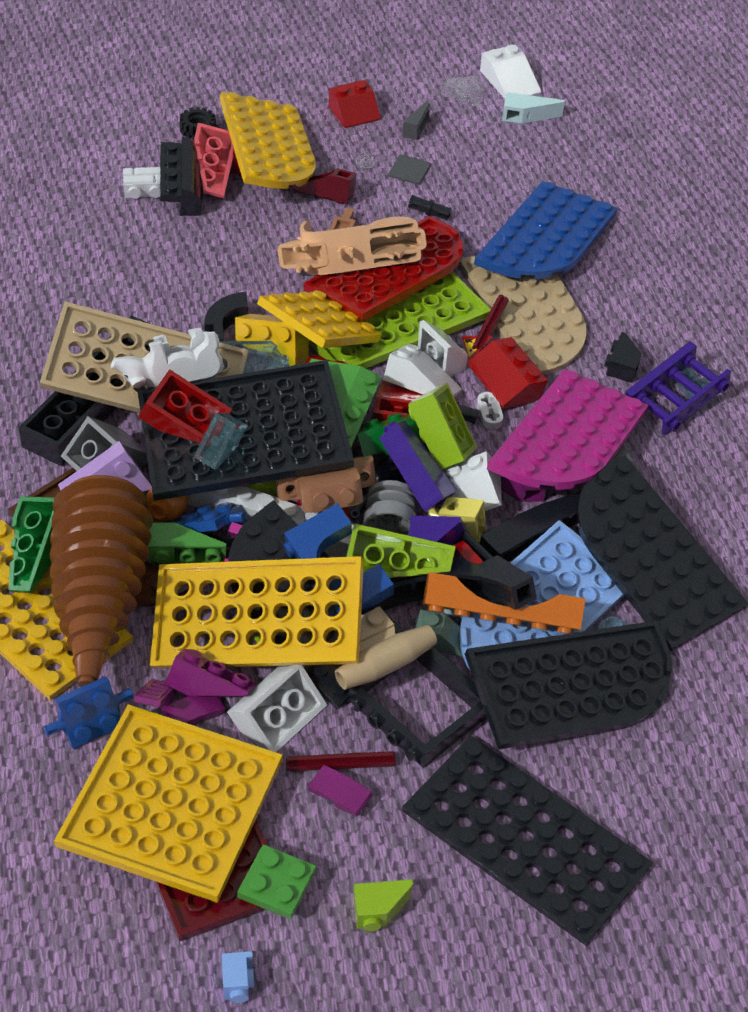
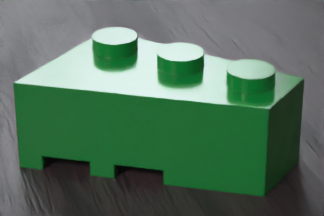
(373, 429)

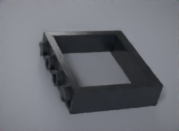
(399, 735)

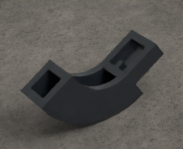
(223, 313)

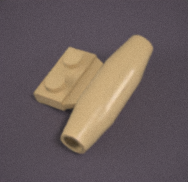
(383, 650)

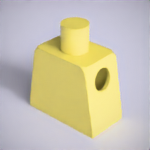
(470, 510)

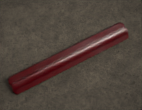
(340, 761)

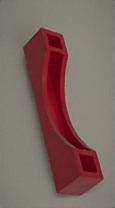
(334, 185)

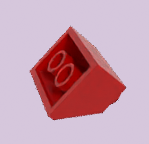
(508, 373)

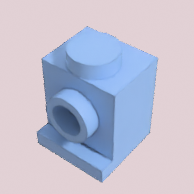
(237, 976)

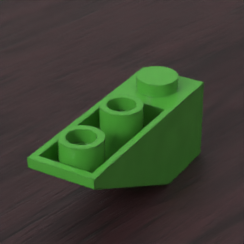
(183, 545)

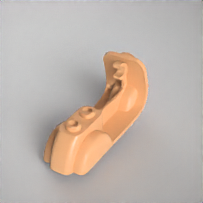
(354, 248)

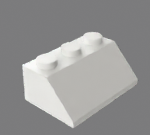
(278, 707)

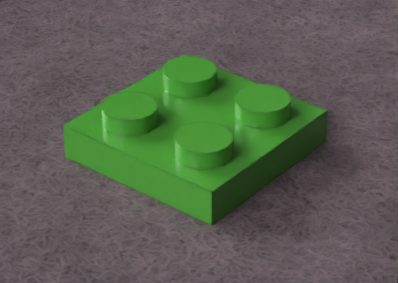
(276, 881)

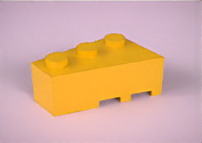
(270, 328)

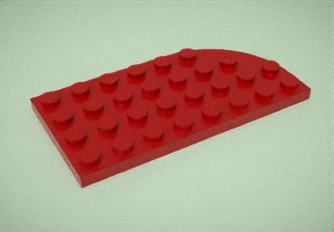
(376, 289)

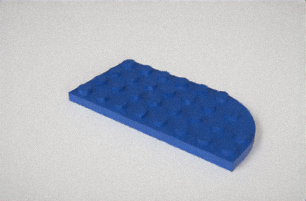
(546, 233)

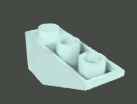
(528, 108)

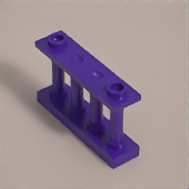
(671, 370)

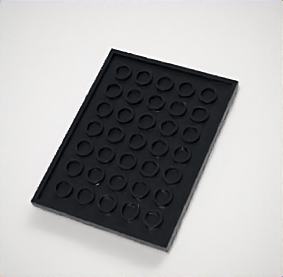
(290, 432)

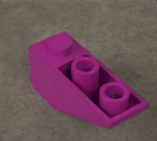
(203, 677)

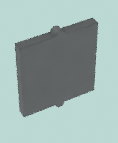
(409, 169)

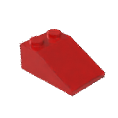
(181, 408)

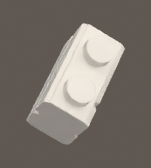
(141, 182)

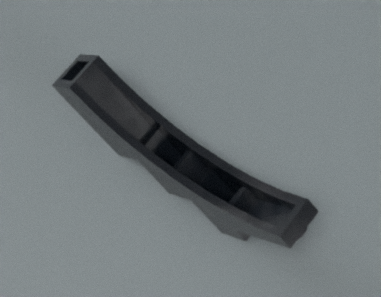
(490, 580)

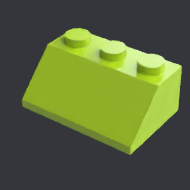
(442, 426)

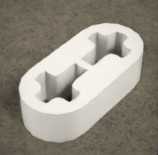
(485, 411)

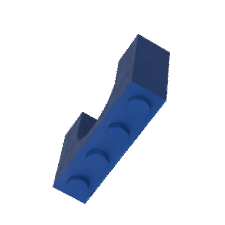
(323, 531)

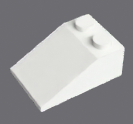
(509, 71)
(417, 371)

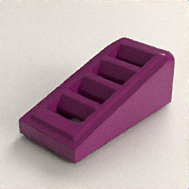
(155, 694)

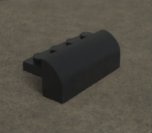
(181, 176)

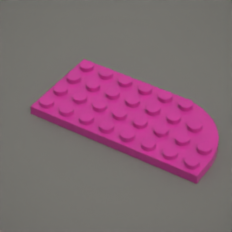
(568, 434)

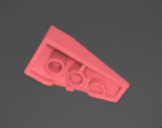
(214, 157)

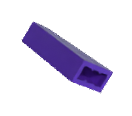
(417, 466)

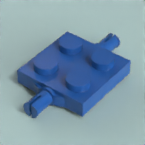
(212, 518)
(88, 712)

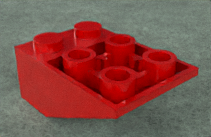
(392, 399)

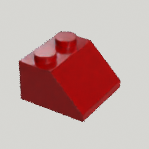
(354, 104)

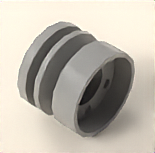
(390, 506)

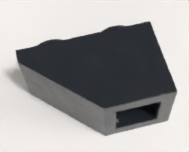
(624, 359)

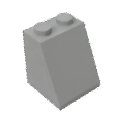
(95, 438)

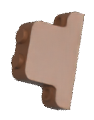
(328, 488)

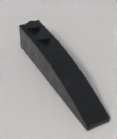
(522, 530)

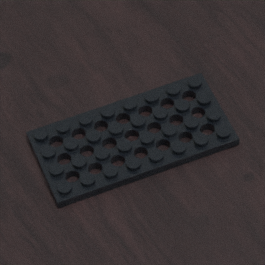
(511, 873)

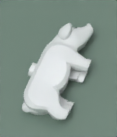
(191, 362)

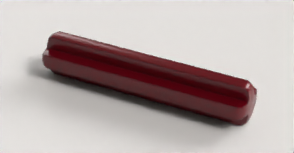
(491, 321)

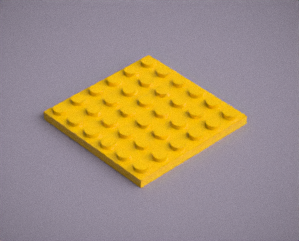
(170, 802)

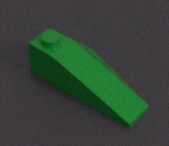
(30, 543)

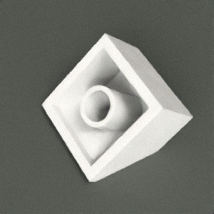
(441, 348)
(476, 481)

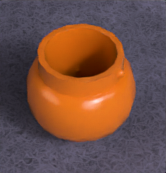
(166, 509)

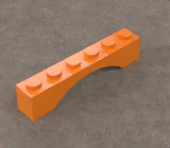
(449, 593)

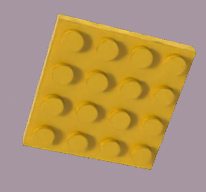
(319, 319)

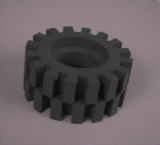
(190, 118)

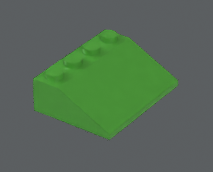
(354, 391)

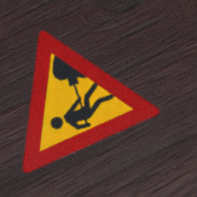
(468, 343)

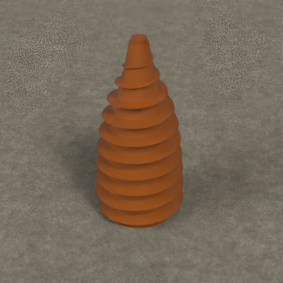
(97, 564)

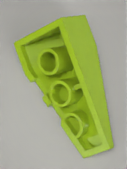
(399, 553)

